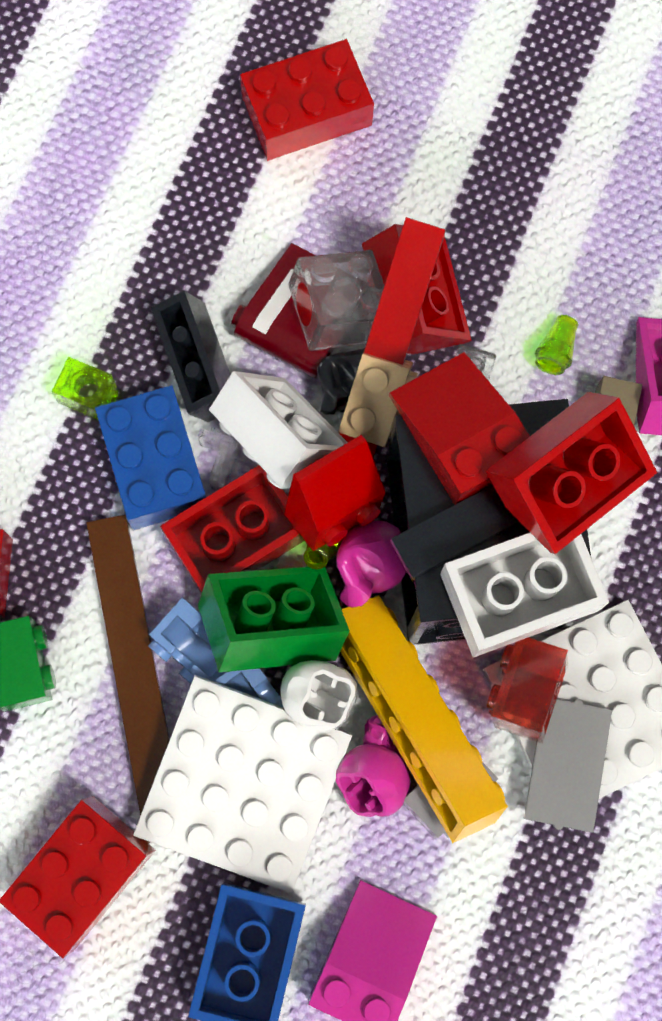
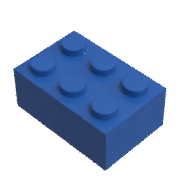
(151, 456)
(247, 956)

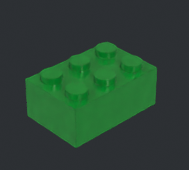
(272, 618)

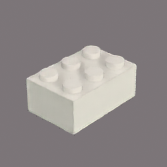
(274, 425)
(521, 590)

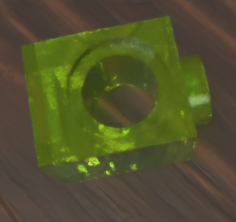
(74, 377)

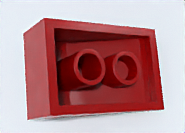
(459, 424)

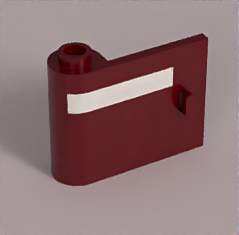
(272, 319)

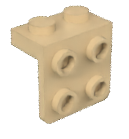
(369, 405)

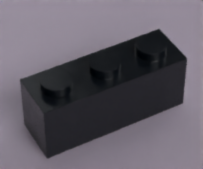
(192, 352)

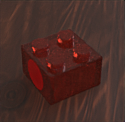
(529, 688)

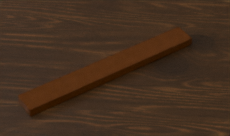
(129, 650)

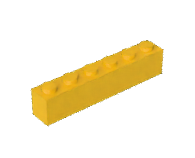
(420, 722)

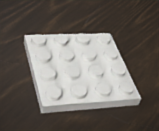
(618, 671)
(241, 785)

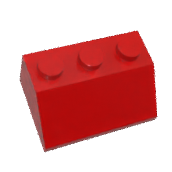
(442, 315)
(573, 470)

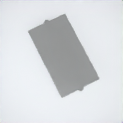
(569, 767)

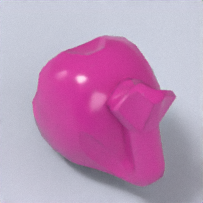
(368, 562)
(374, 774)

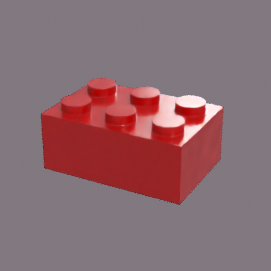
(307, 99)
(233, 528)
(76, 876)

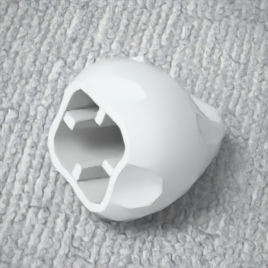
(318, 694)

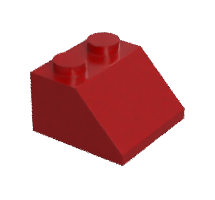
(335, 494)

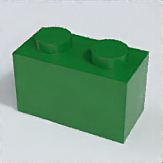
(23, 671)

